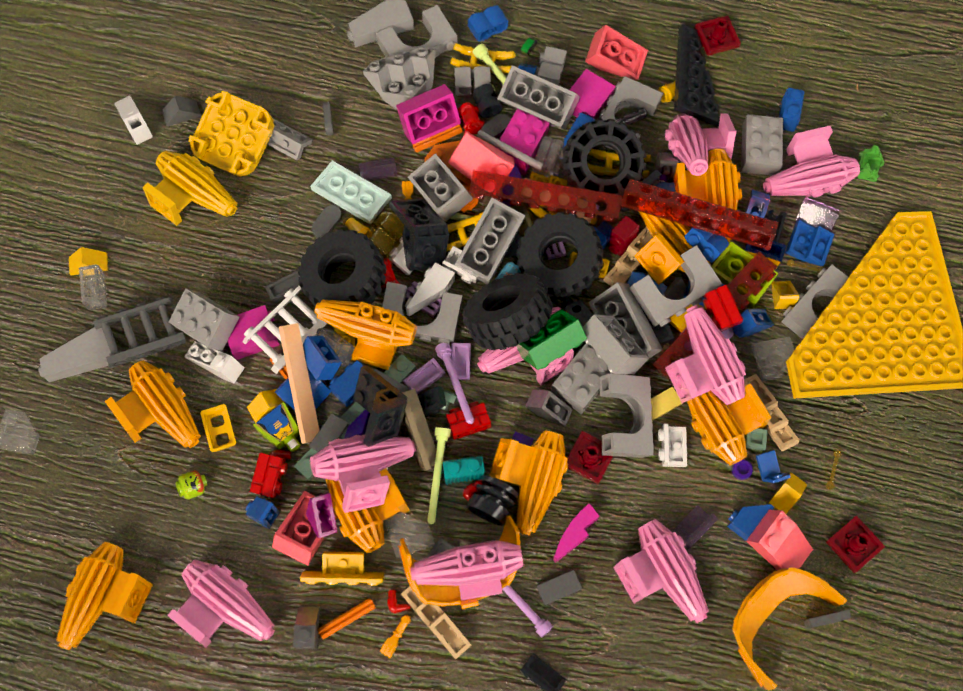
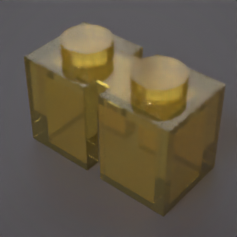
(388, 229)

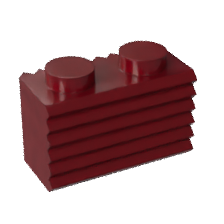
(623, 236)

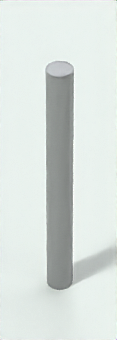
(512, 151)

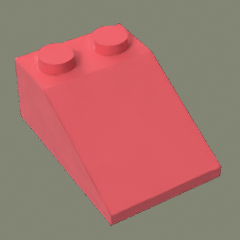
(616, 54)
(480, 156)
(296, 534)
(780, 541)

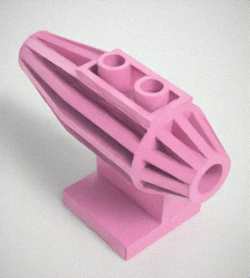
(692, 143)
(816, 167)
(497, 359)
(711, 366)
(359, 468)
(663, 565)
(471, 567)
(217, 600)

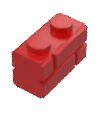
(723, 308)
(458, 423)
(268, 475)

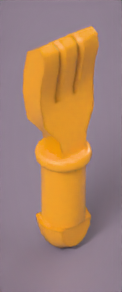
(407, 189)
(392, 642)

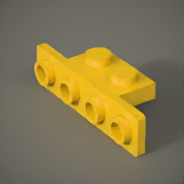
(342, 568)

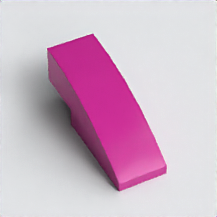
(575, 532)

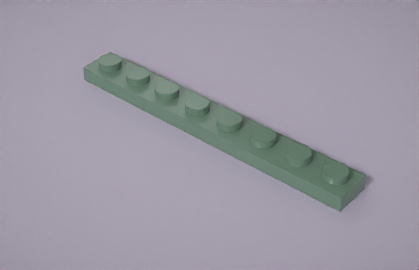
(398, 370)

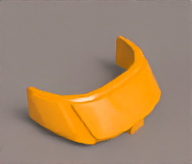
(450, 595)
(765, 599)

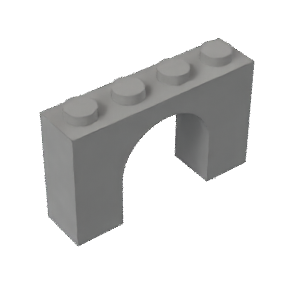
(442, 35)
(634, 95)
(660, 308)
(801, 316)
(442, 328)
(636, 393)

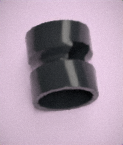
(487, 101)

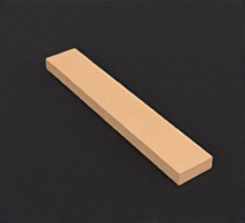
(299, 382)

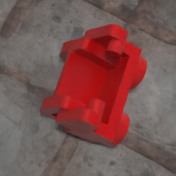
(469, 115)

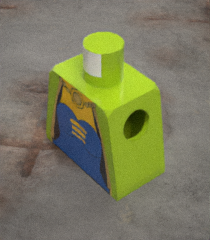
(279, 428)

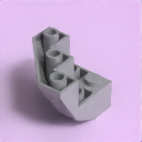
(402, 75)

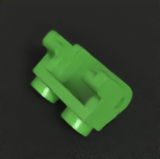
(870, 163)

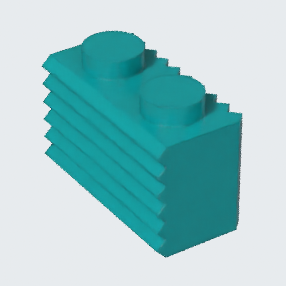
(463, 469)

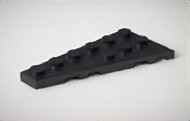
(693, 83)

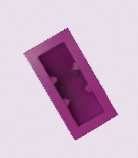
(321, 515)

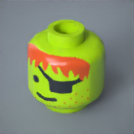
(191, 484)

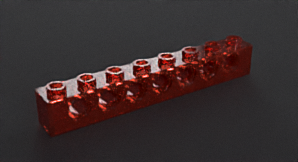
(612, 201)
(699, 214)
(760, 265)

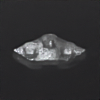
(772, 357)
(18, 433)
(415, 533)

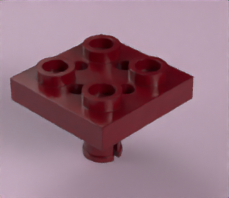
(720, 31)
(592, 453)
(860, 539)

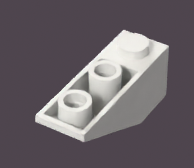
(133, 120)
(436, 281)
(215, 362)

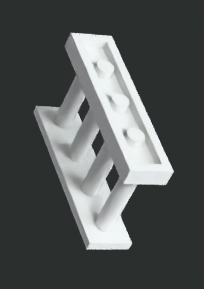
(279, 359)

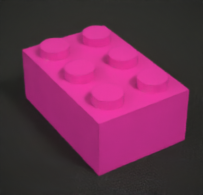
(428, 114)
(524, 134)

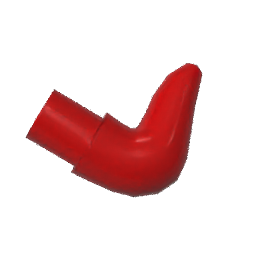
(281, 453)
(470, 489)
(392, 603)

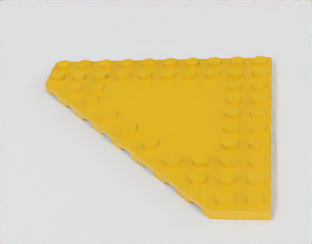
(888, 322)

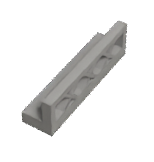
(288, 140)

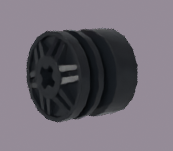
(493, 498)

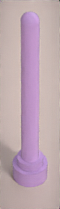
(444, 352)
(541, 625)

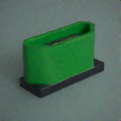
(528, 45)

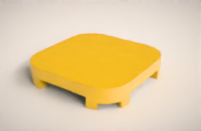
(232, 134)

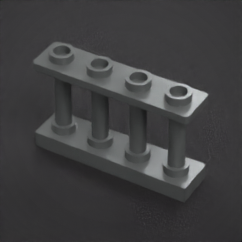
(136, 351)

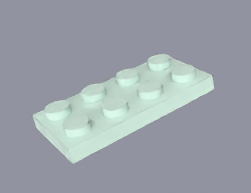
(351, 192)

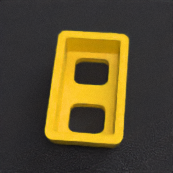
(212, 432)

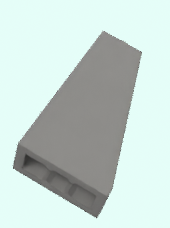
(386, 14)
(76, 356)

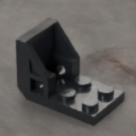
(424, 233)
(383, 403)

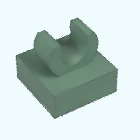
(449, 397)
(756, 439)

